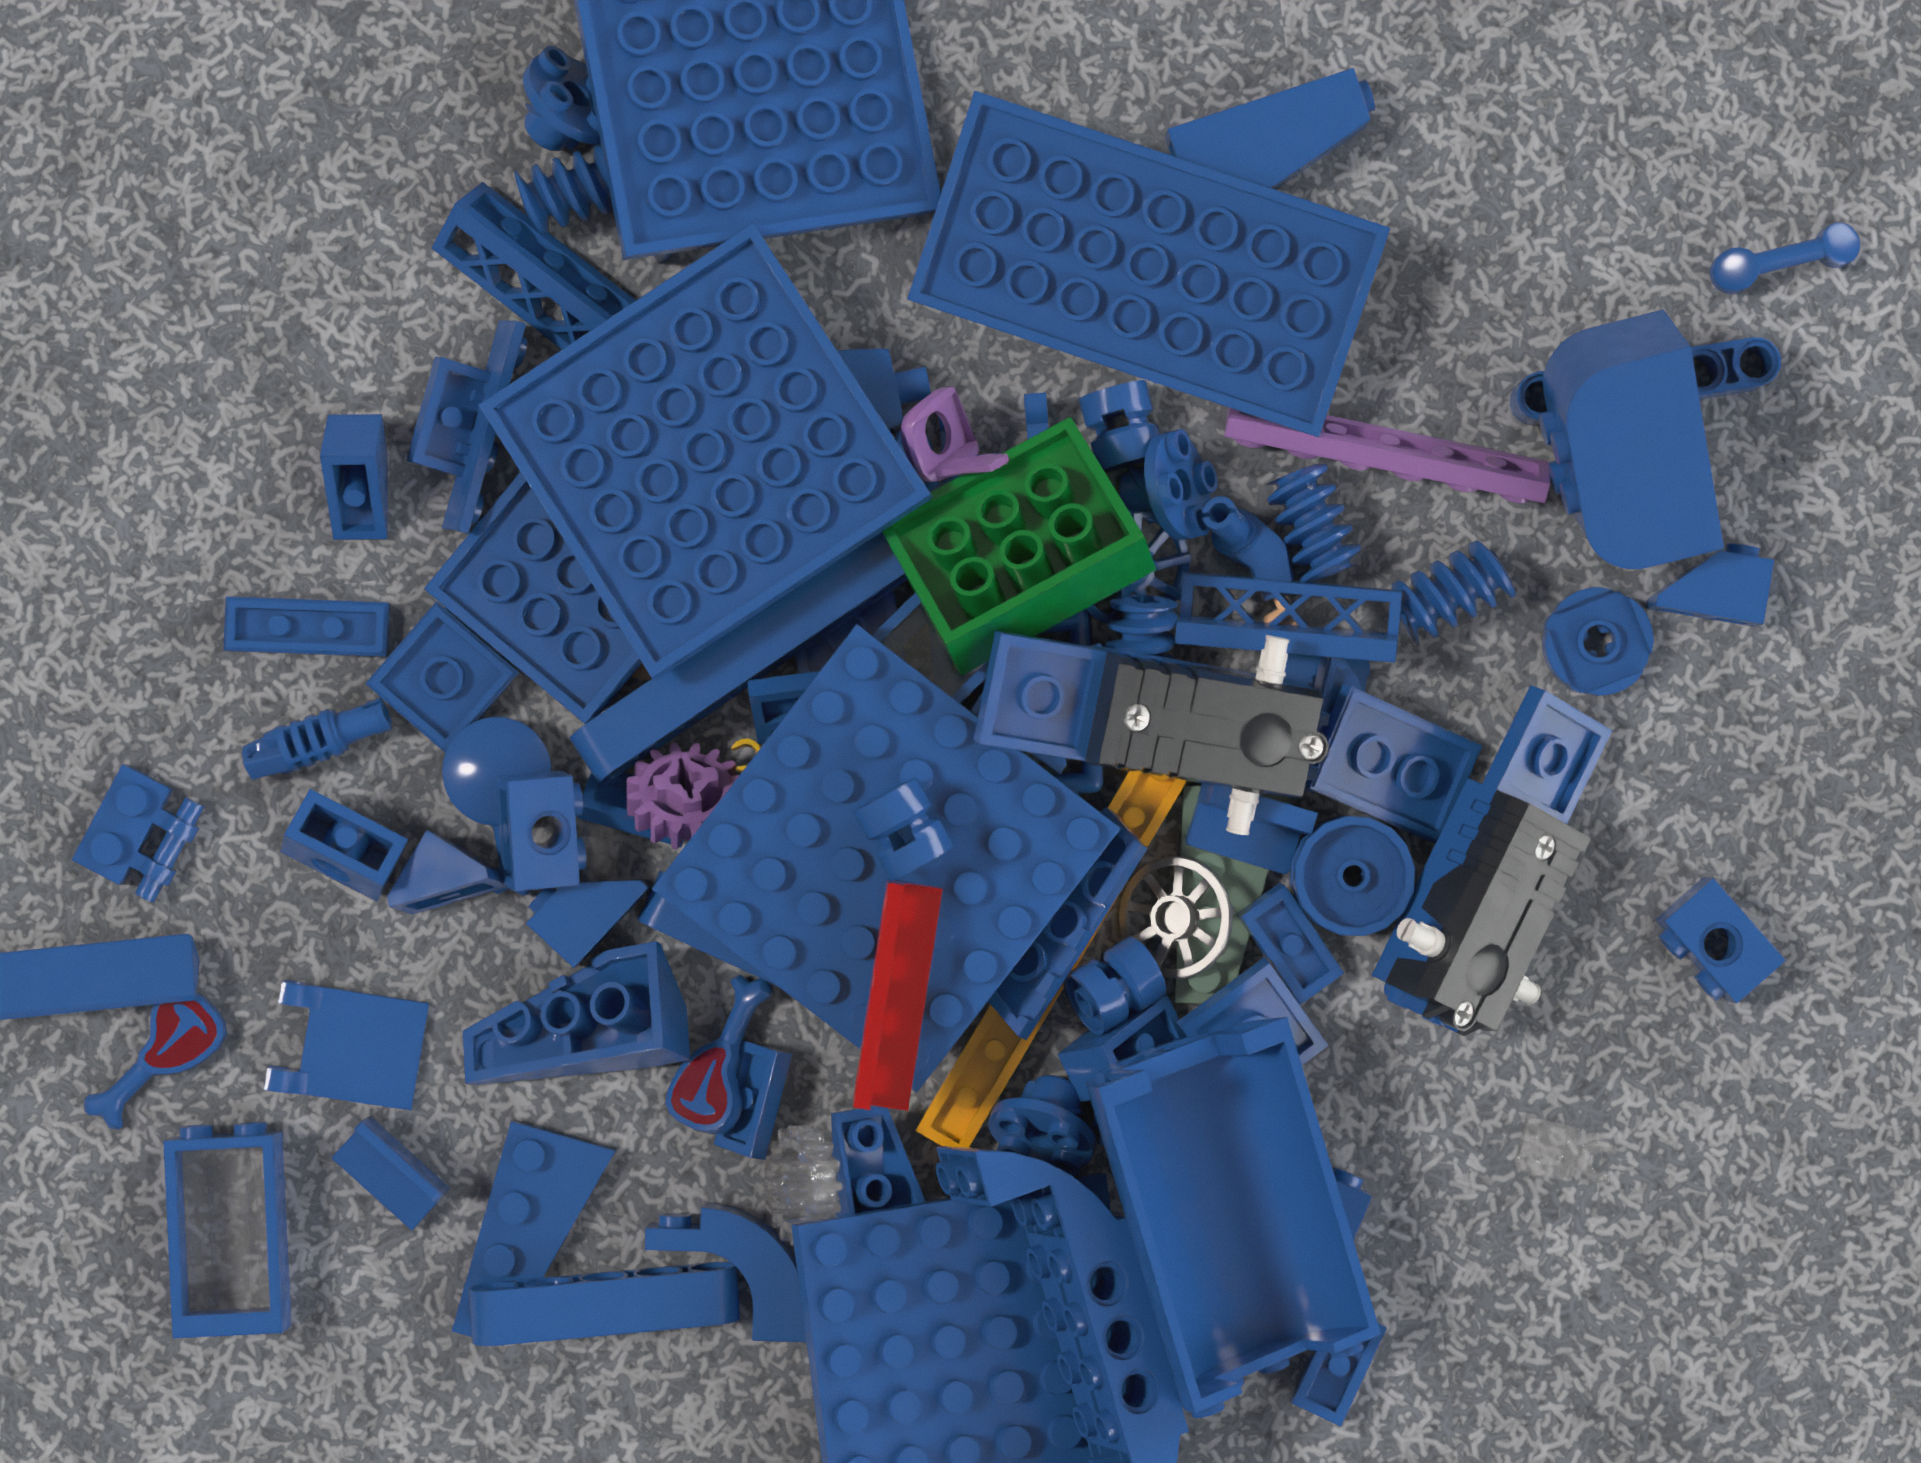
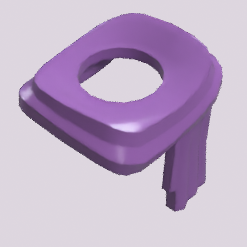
(960, 445)

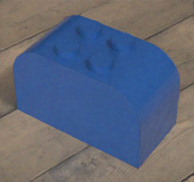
(1631, 442)

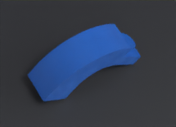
(754, 1250)

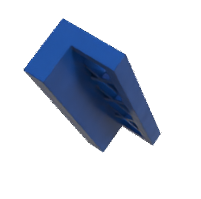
(541, 263)
(1303, 638)

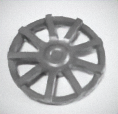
(1176, 915)

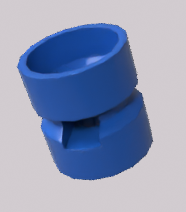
(1126, 444)
(893, 811)
(1120, 982)

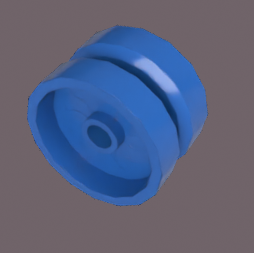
(1383, 867)

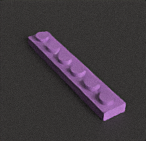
(1403, 453)

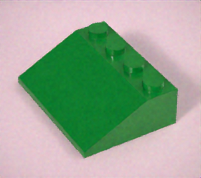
(1019, 545)

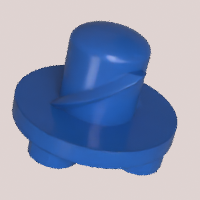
(560, 101)
(1171, 485)
(1045, 1125)

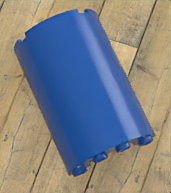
(1232, 1207)

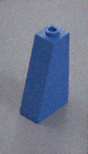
(1279, 133)

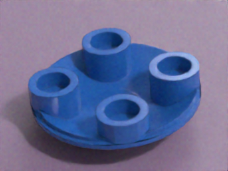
(485, 751)

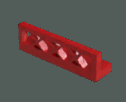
(897, 995)

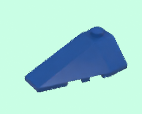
(598, 1020)

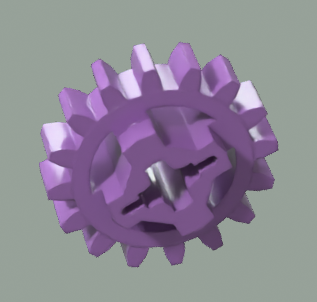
(677, 791)

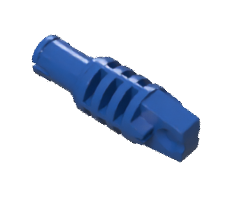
(314, 739)

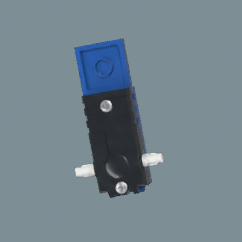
(1158, 716)
(1496, 874)

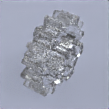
(801, 1179)

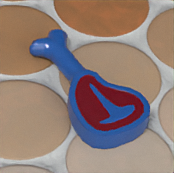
(179, 1040)
(706, 1086)

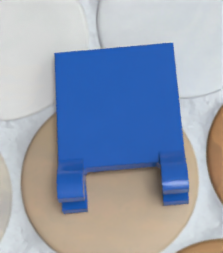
(354, 1046)

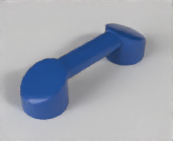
(1740, 267)

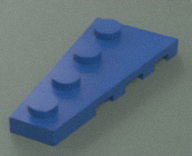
(1052, 955)
(531, 1206)

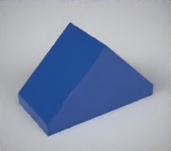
(441, 875)

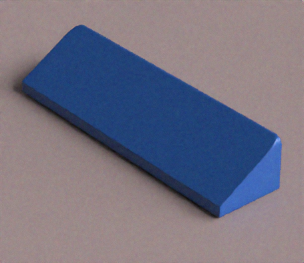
(98, 976)

